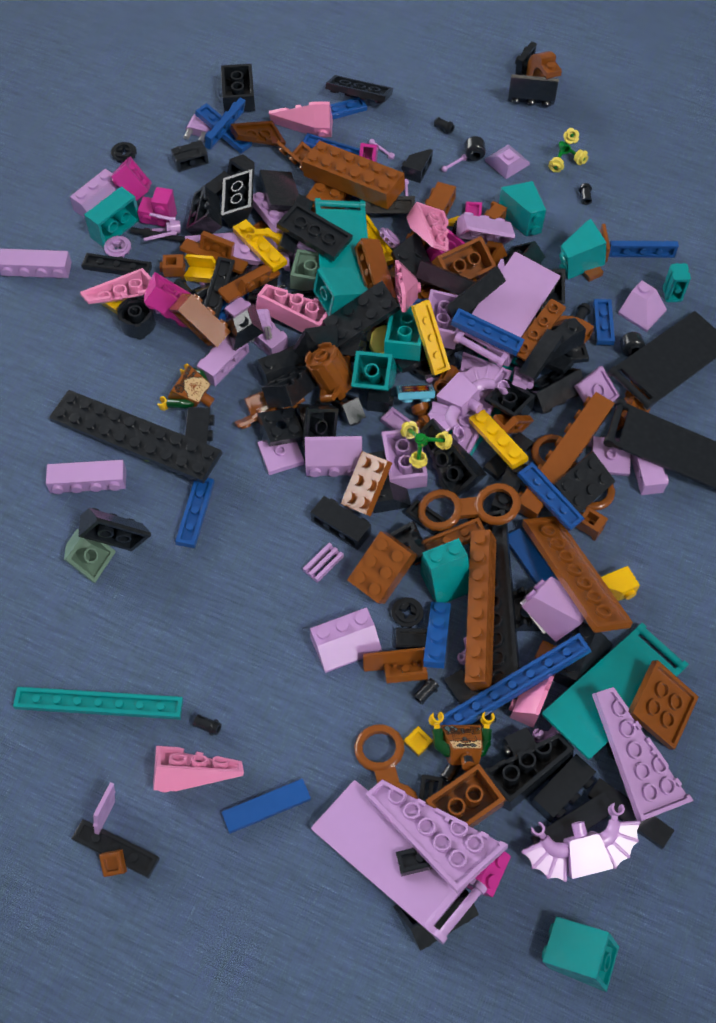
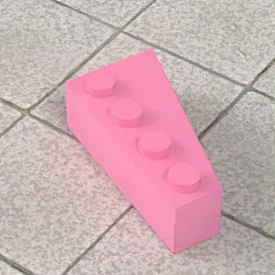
(291, 308)

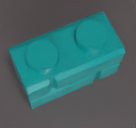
(676, 282)

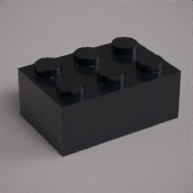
(237, 83)

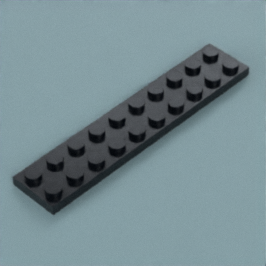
(136, 436)
(505, 632)

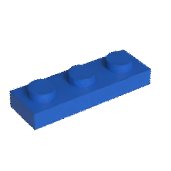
(603, 322)

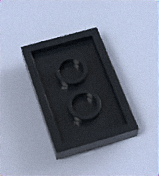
(585, 482)

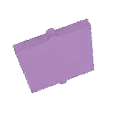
(104, 808)

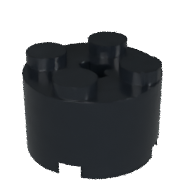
(136, 318)

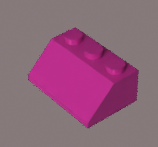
(162, 295)

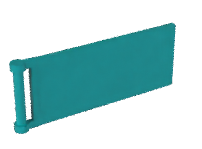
(349, 220)
(622, 668)

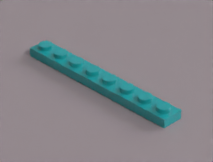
(98, 703)

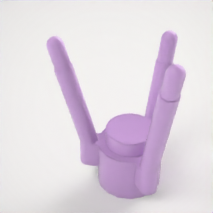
(172, 227)

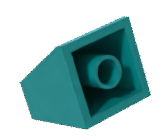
(524, 207)
(583, 250)
(337, 287)
(374, 371)
(446, 571)
(581, 952)

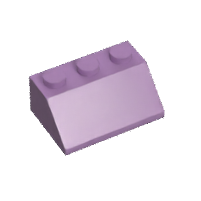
(93, 192)
(493, 230)
(438, 302)
(398, 451)
(332, 455)
(345, 639)

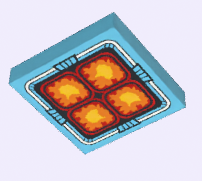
(421, 391)

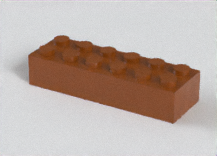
(353, 174)

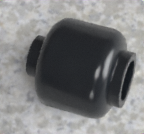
(475, 148)
(631, 343)

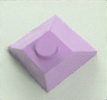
(507, 161)
(643, 306)

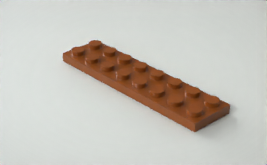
(577, 575)

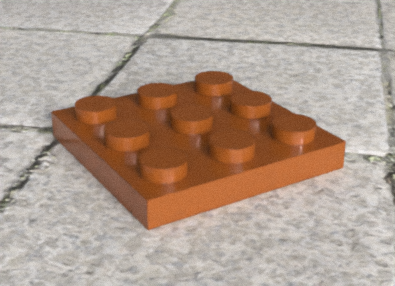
(663, 704)

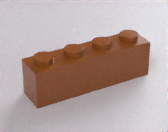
(373, 264)

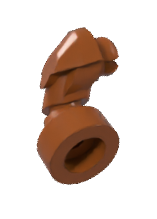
(421, 411)

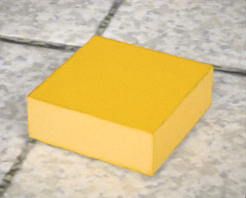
(418, 741)

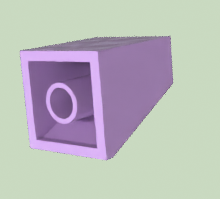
(553, 608)

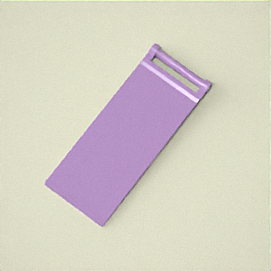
(512, 303)
(371, 844)

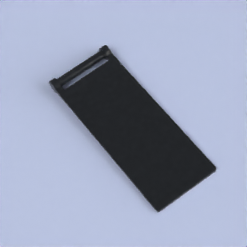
(668, 359)
(664, 444)

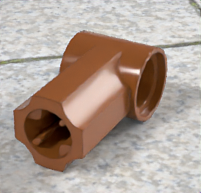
(445, 379)

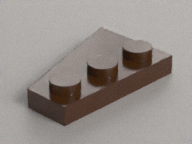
(257, 132)

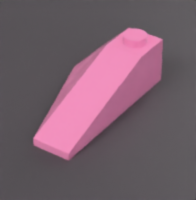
(311, 119)
(429, 225)
(406, 286)
(119, 289)
(529, 704)
(181, 770)

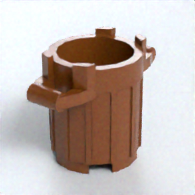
(330, 371)

